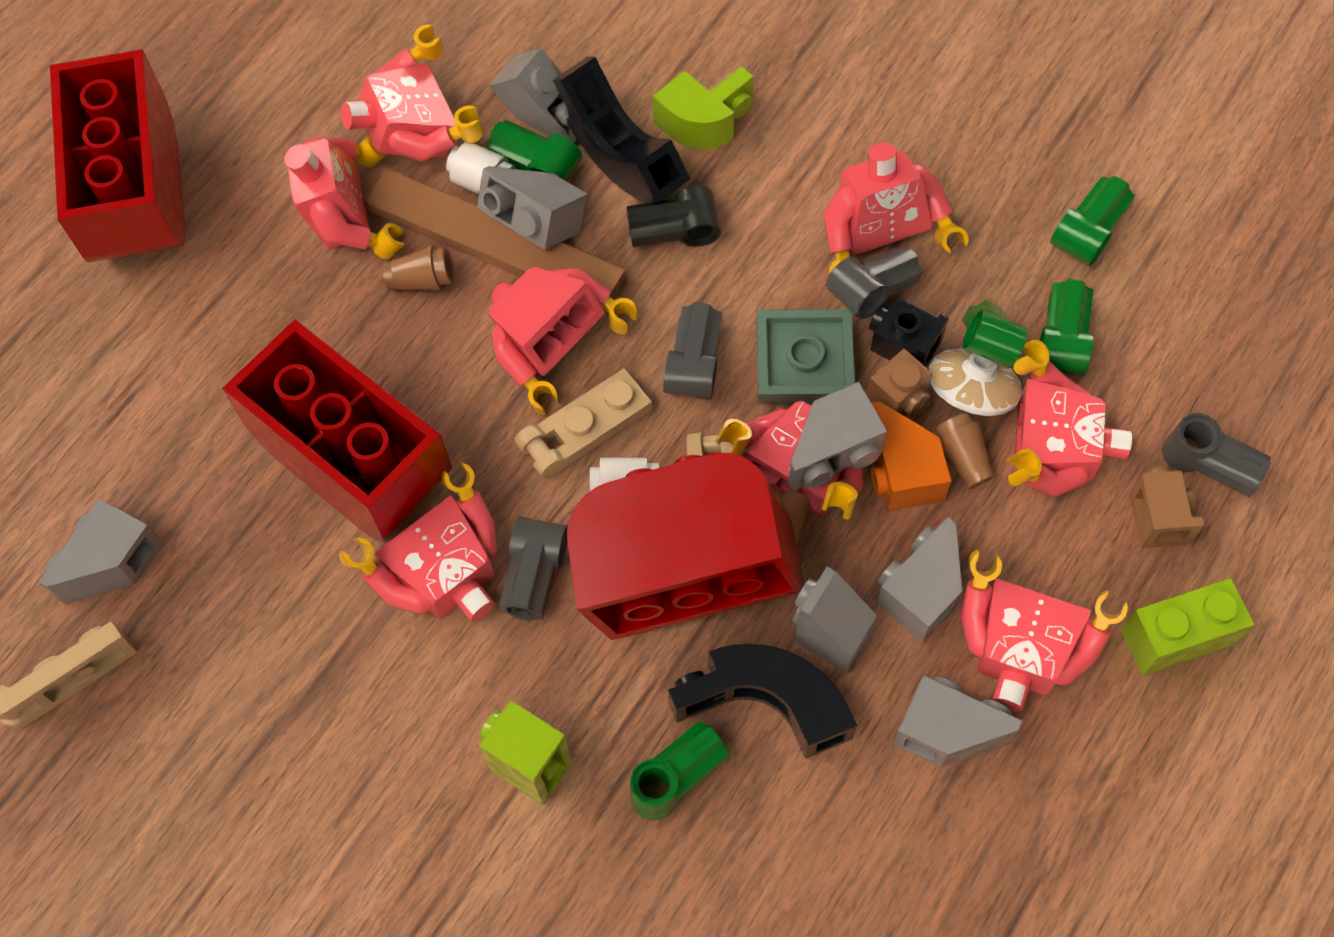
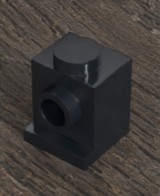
(906, 328)

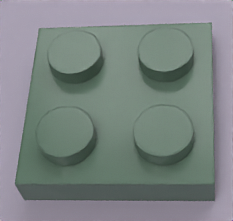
(803, 354)

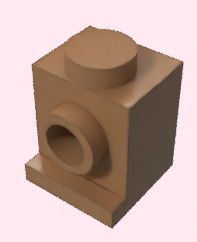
(902, 386)
(1164, 509)

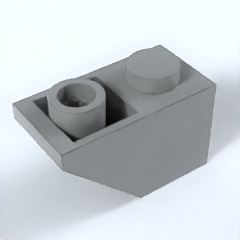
(531, 95)
(532, 204)
(837, 434)
(101, 555)
(926, 584)
(832, 620)
(951, 726)

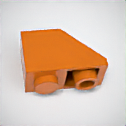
(911, 464)

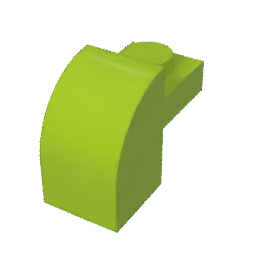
(703, 116)

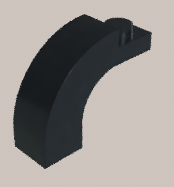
(627, 155)
(774, 678)

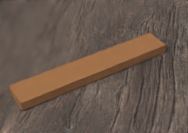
(476, 233)

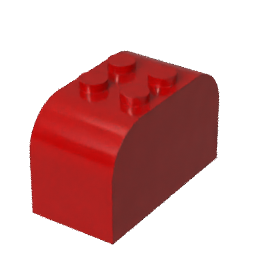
(115, 157)
(338, 430)
(680, 545)

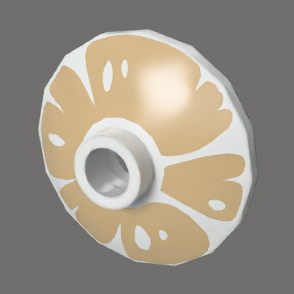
(974, 383)

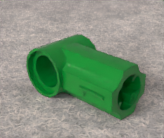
(534, 152)
(1089, 227)
(1068, 326)
(993, 334)
(678, 767)

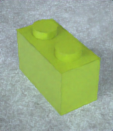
(1186, 626)
(525, 751)

